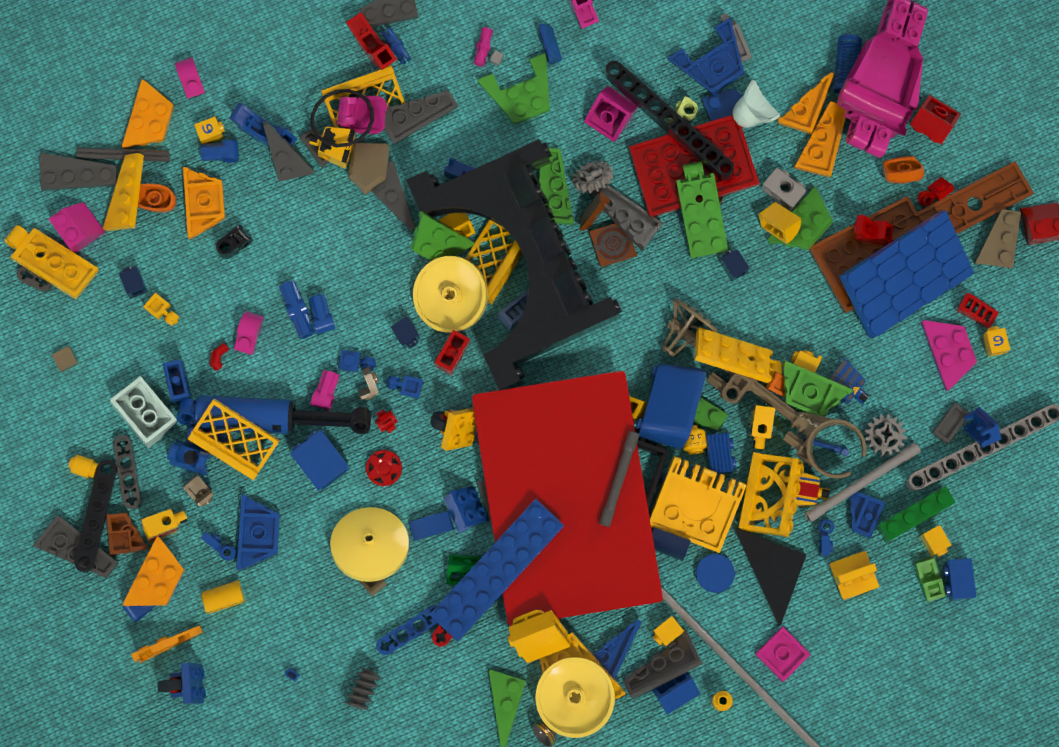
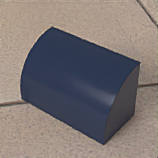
(670, 544)

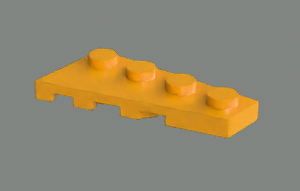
(823, 145)

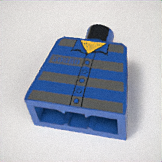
(850, 377)

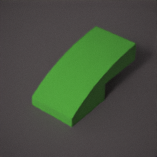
(930, 579)

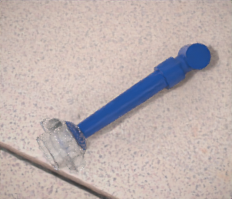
(835, 448)

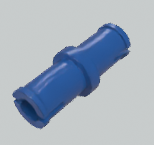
(396, 46)

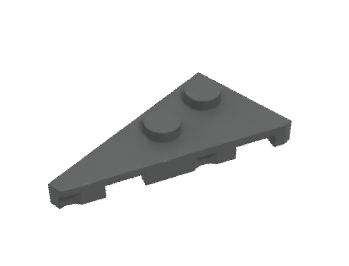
(393, 197)

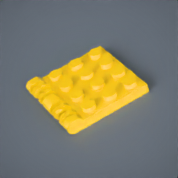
(695, 507)

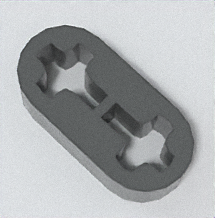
(32, 282)

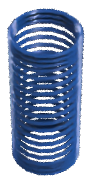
(846, 45)

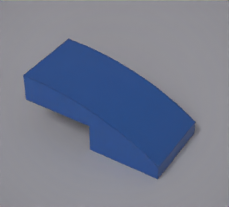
(431, 525)

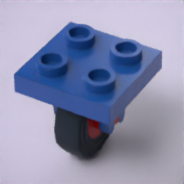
(190, 684)

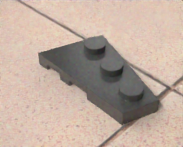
(389, 11)

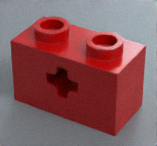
(452, 352)

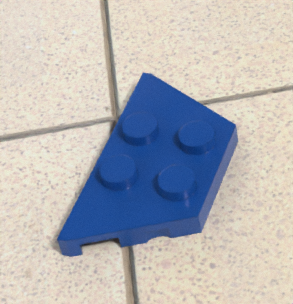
(256, 533)

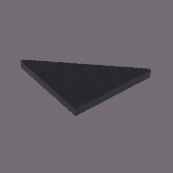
(774, 568)

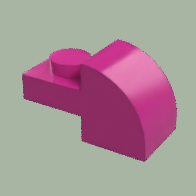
(584, 12)
(189, 77)
(248, 332)

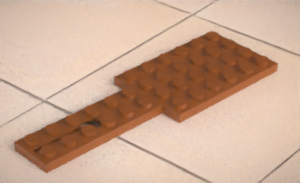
(843, 251)

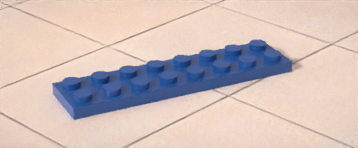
(497, 570)

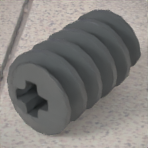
(363, 689)

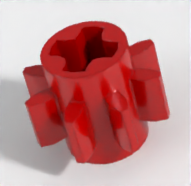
(386, 421)

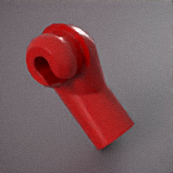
(215, 356)

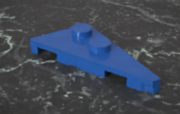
(616, 650)

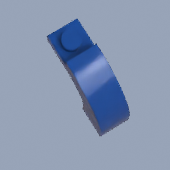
(253, 125)

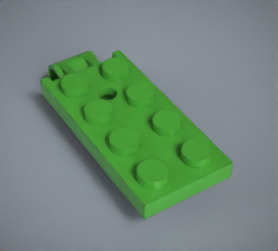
(704, 218)

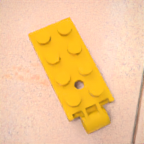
(57, 266)
(734, 355)

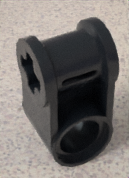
(234, 241)

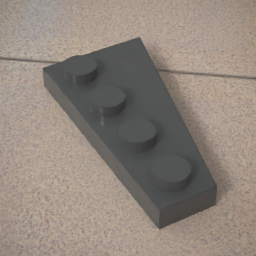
(72, 173)
(63, 540)
(672, 662)

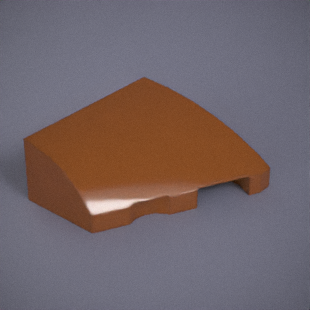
(123, 535)

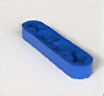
(408, 627)

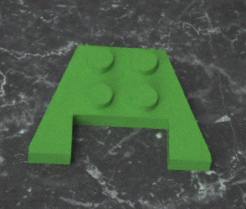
(524, 99)

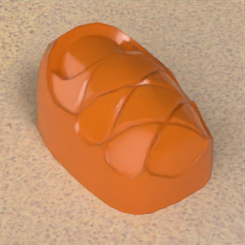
(903, 170)
(156, 198)

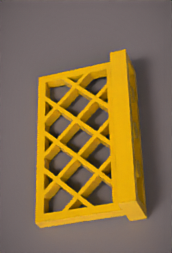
(363, 83)
(506, 265)
(225, 453)

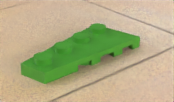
(555, 188)

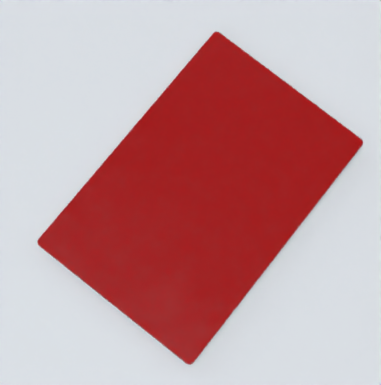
(564, 450)

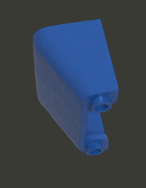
(672, 404)

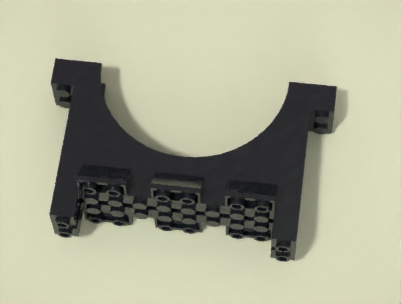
(557, 295)

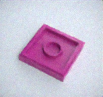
(782, 654)

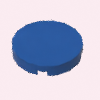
(715, 573)

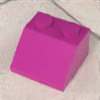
(610, 113)
(76, 226)

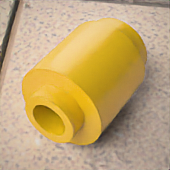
(83, 466)
(716, 704)

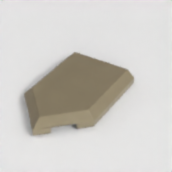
(368, 165)

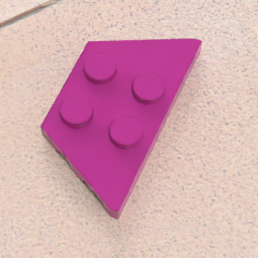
(950, 351)

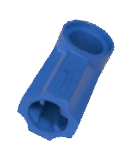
(225, 151)
(322, 318)

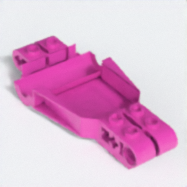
(885, 79)

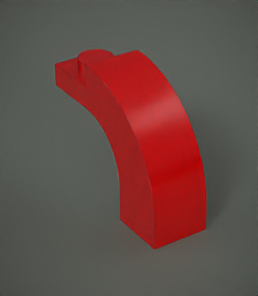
(370, 43)

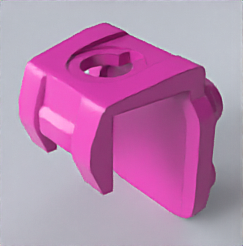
(356, 114)

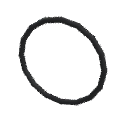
(354, 141)

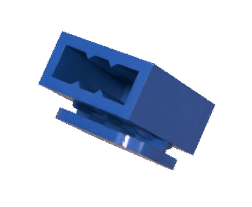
(319, 460)

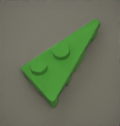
(506, 698)

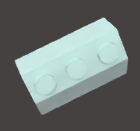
(143, 412)

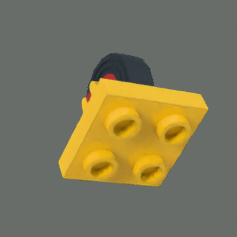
(456, 427)

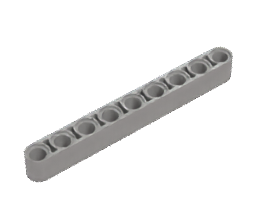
(977, 454)

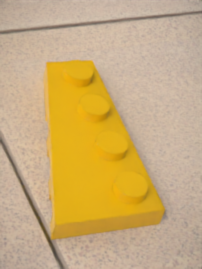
(125, 198)

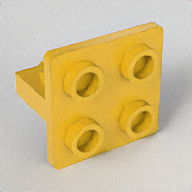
(854, 575)

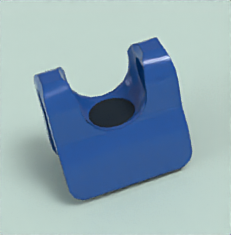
(189, 457)

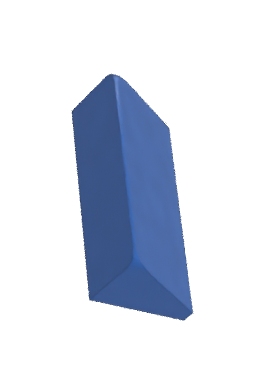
(549, 43)

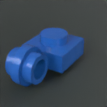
(351, 360)
(410, 387)
(213, 540)
(825, 544)

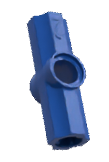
(297, 309)

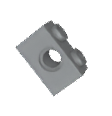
(786, 199)

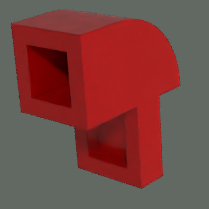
(873, 231)

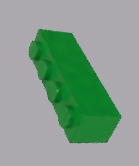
(915, 514)

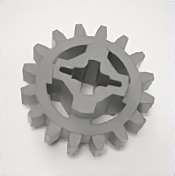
(592, 176)
(893, 436)

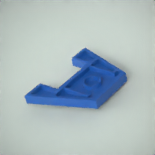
(718, 66)

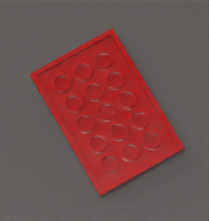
(662, 159)

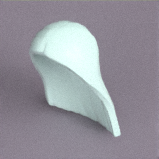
(753, 108)

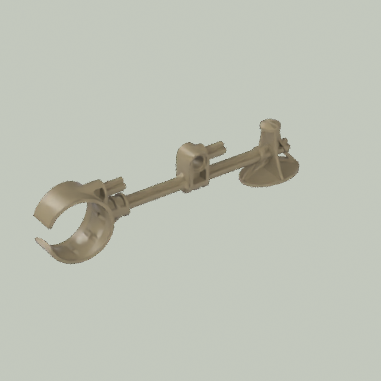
(805, 422)

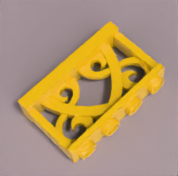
(752, 497)

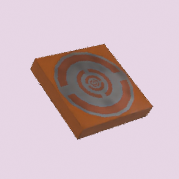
(612, 245)

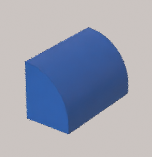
(676, 692)

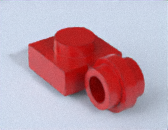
(938, 190)

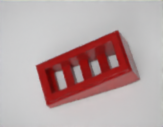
(974, 316)

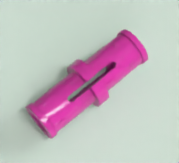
(483, 47)

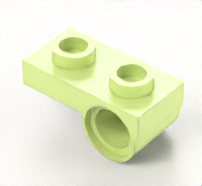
(681, 105)

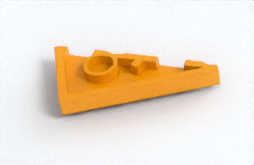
(806, 112)
(164, 644)

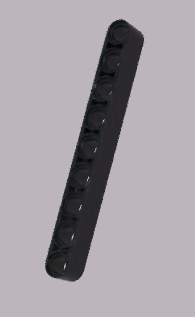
(667, 112)

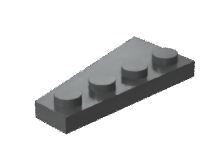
(416, 114)
(630, 217)

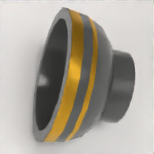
(544, 734)

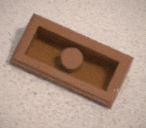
(593, 211)

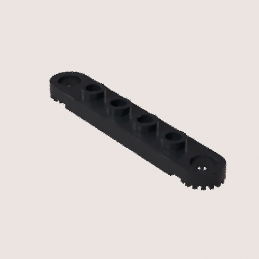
(95, 516)

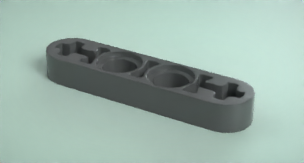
(126, 472)

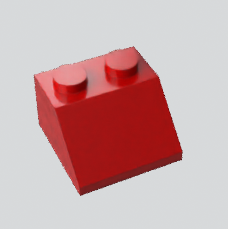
(935, 119)
(1041, 223)

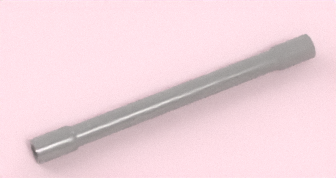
(820, 509)

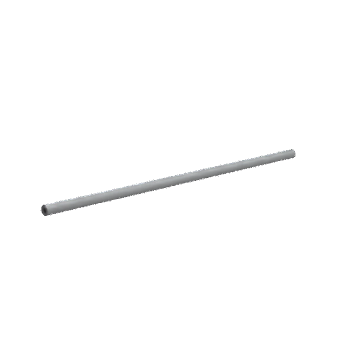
(739, 670)

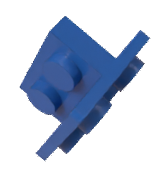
(465, 508)

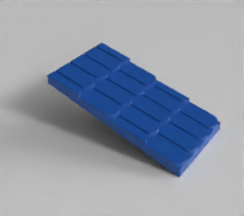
(907, 274)

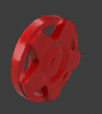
(384, 468)

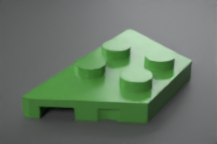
(814, 222)
(437, 239)
(811, 391)

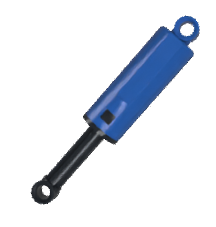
(271, 415)

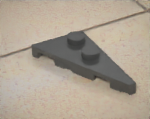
(286, 160)

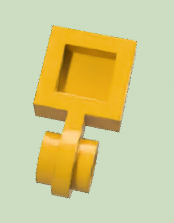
(158, 307)

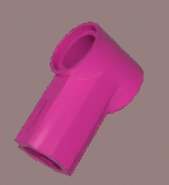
(323, 395)

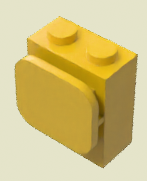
(537, 635)

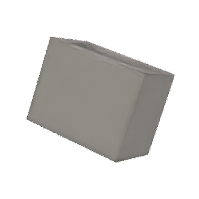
(496, 58)

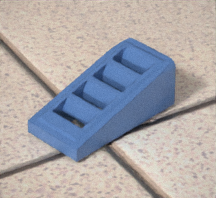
(511, 319)

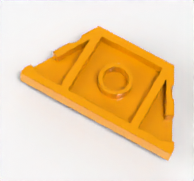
(148, 118)
(203, 202)
(156, 578)

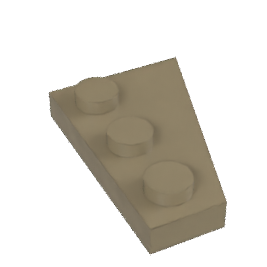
(1001, 242)

